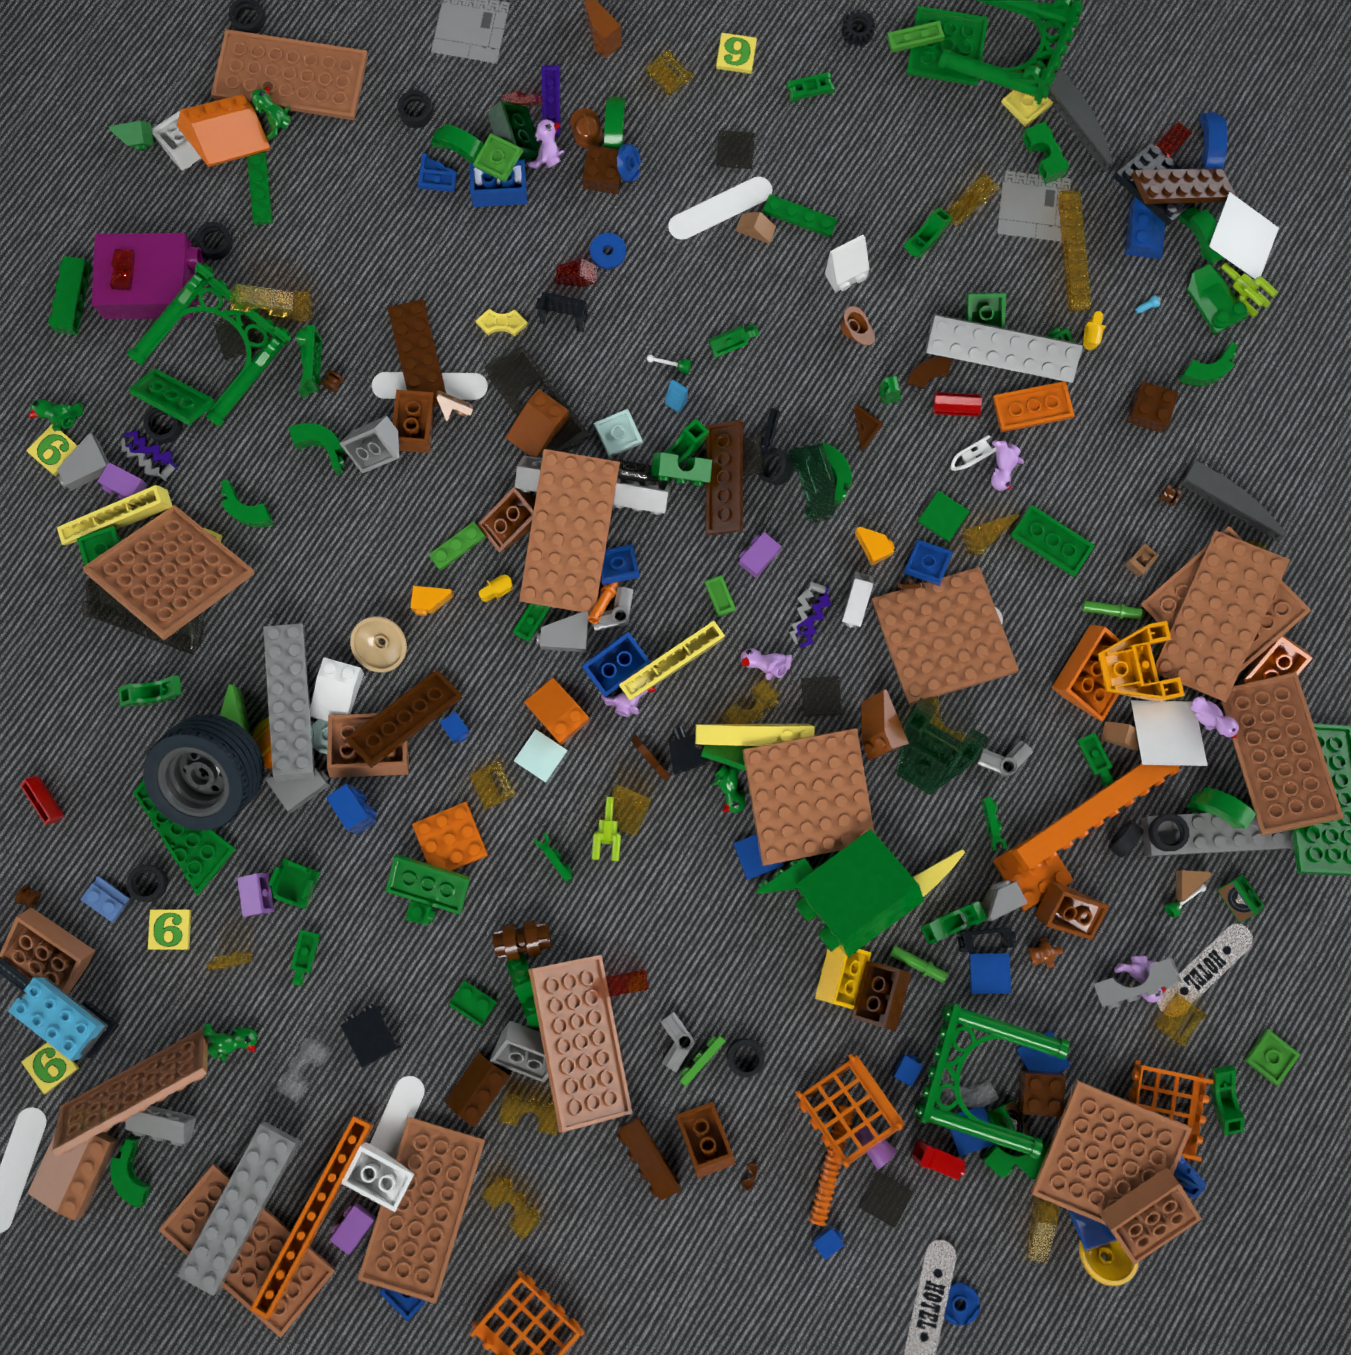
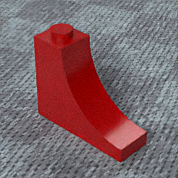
(938, 1160)

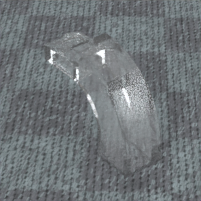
(973, 1096)

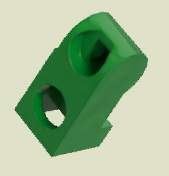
(890, 390)

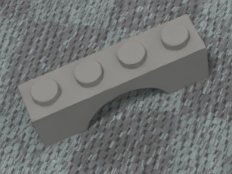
(1161, 974)

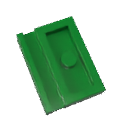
(472, 1003)

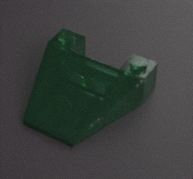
(816, 480)
(933, 754)

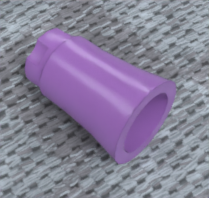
(879, 1154)

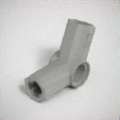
(622, 605)
(995, 761)
(676, 1053)

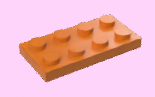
(1033, 406)

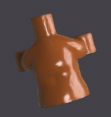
(1044, 953)

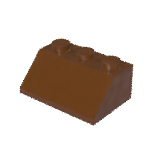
(881, 995)
(477, 1089)

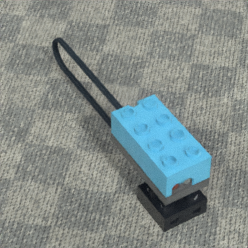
(58, 1018)

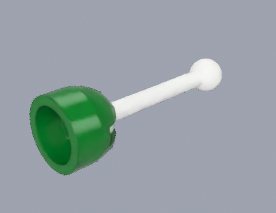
(683, 365)
(1175, 908)

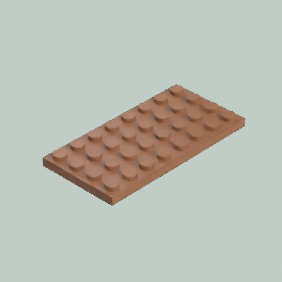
(299, 73)
(569, 531)
(1221, 615)
(1281, 755)
(580, 1043)
(131, 1092)
(416, 1242)
(256, 1256)

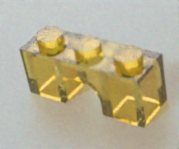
(249, 297)
(764, 696)
(514, 1108)
(501, 1192)

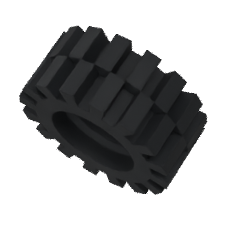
(862, 19)

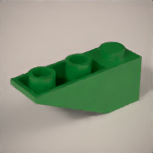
(786, 879)

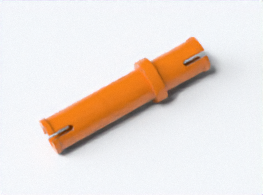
(608, 592)

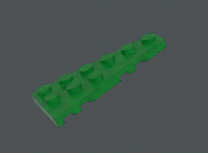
(195, 851)

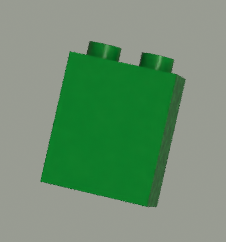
(857, 894)

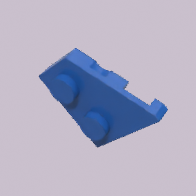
(436, 176)
(1189, 1179)

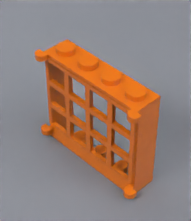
(874, 1092)
(1197, 1101)
(493, 1342)

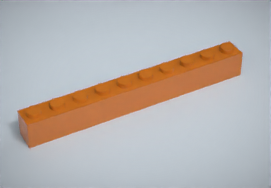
(1091, 814)
(311, 1219)

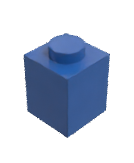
(455, 728)
(907, 1069)
(828, 1241)

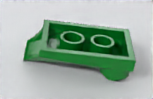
(1215, 299)
(311, 355)

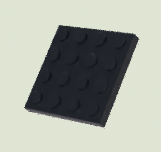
(1151, 159)

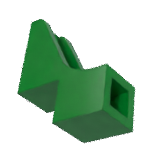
(521, 983)
(1002, 1163)

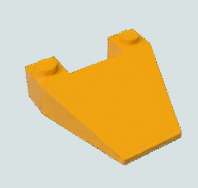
(1130, 666)

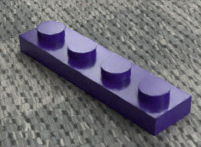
(551, 95)

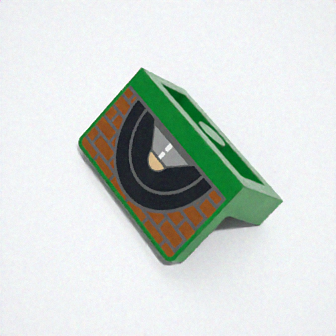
(1241, 898)
(1008, 1117)

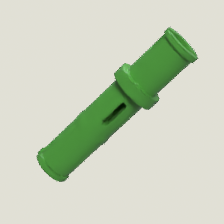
(1112, 610)
(919, 964)

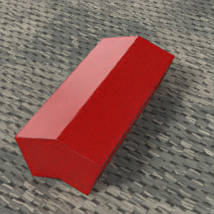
(957, 404)
(42, 800)

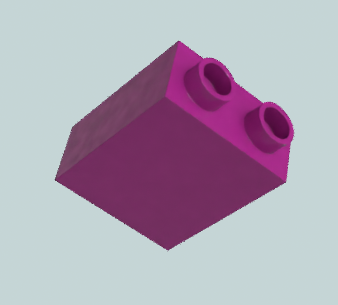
(160, 271)

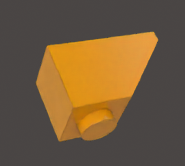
(875, 545)
(429, 599)

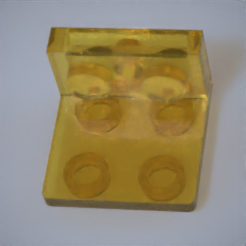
(629, 809)

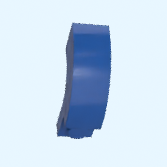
(1214, 140)

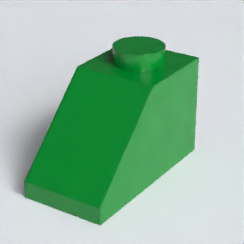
(134, 134)

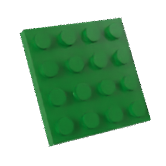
(962, 35)

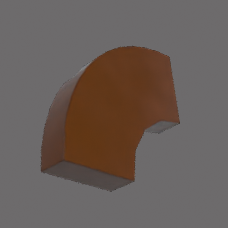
(928, 370)
(649, 756)

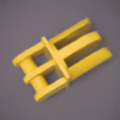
(1093, 331)
(496, 588)

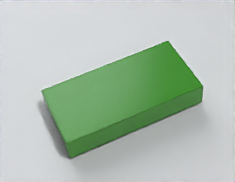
(720, 596)

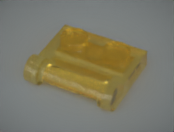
(665, 76)
(486, 787)
(224, 962)
(1175, 1015)

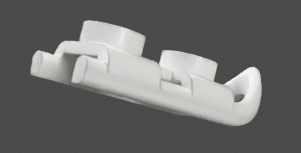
(969, 457)

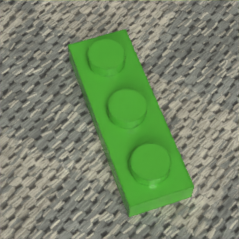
(915, 36)
(457, 546)
(701, 1059)

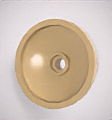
(369, 648)

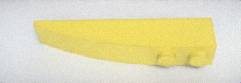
(117, 514)
(672, 660)
(750, 733)
(933, 875)

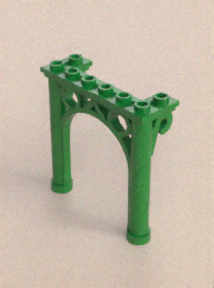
(1033, 76)
(178, 309)
(970, 1125)

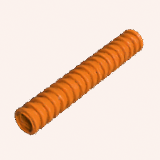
(829, 1174)

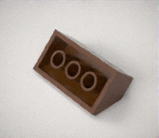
(649, 1158)

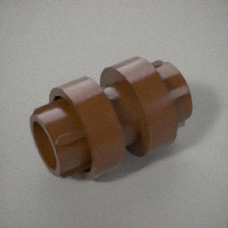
(513, 941)

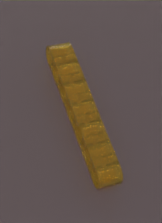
(1074, 250)

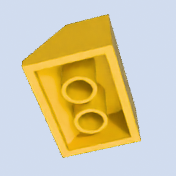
(842, 977)

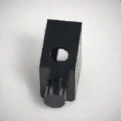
(685, 753)

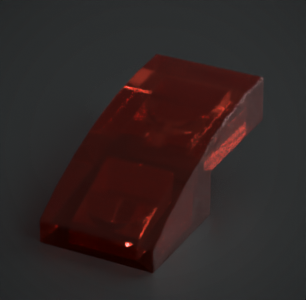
(520, 98)
(1173, 139)
(122, 269)

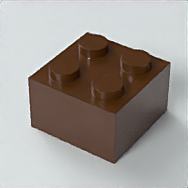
(601, 170)
(1152, 407)
(1041, 1093)

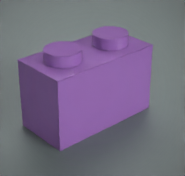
(120, 482)
(759, 554)
(255, 894)
(353, 1228)

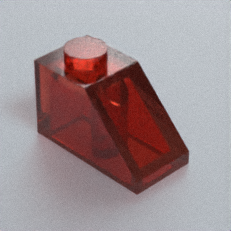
(576, 273)
(627, 983)

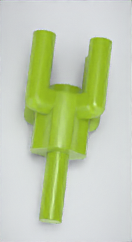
(1249, 289)
(607, 833)

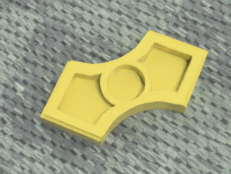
(494, 322)

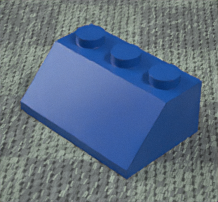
(490, 191)
(1144, 232)
(615, 663)

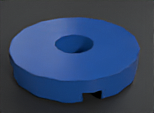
(628, 162)
(612, 241)
(972, 1304)

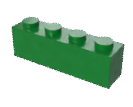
(69, 295)

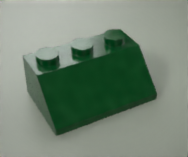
(514, 125)

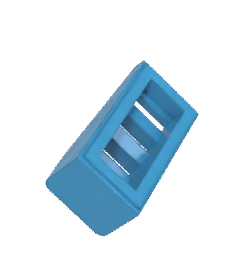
(676, 396)

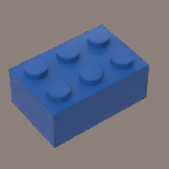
(351, 809)

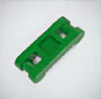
(810, 86)

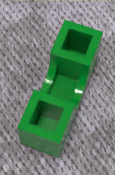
(1041, 139)
(666, 467)

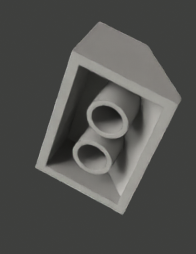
(372, 444)
(1002, 899)
(521, 1051)
(162, 1125)

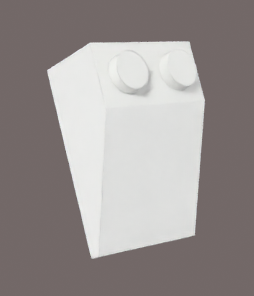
(175, 142)
(848, 264)
(335, 689)
(378, 1176)

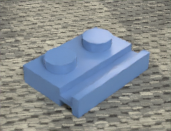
(105, 899)

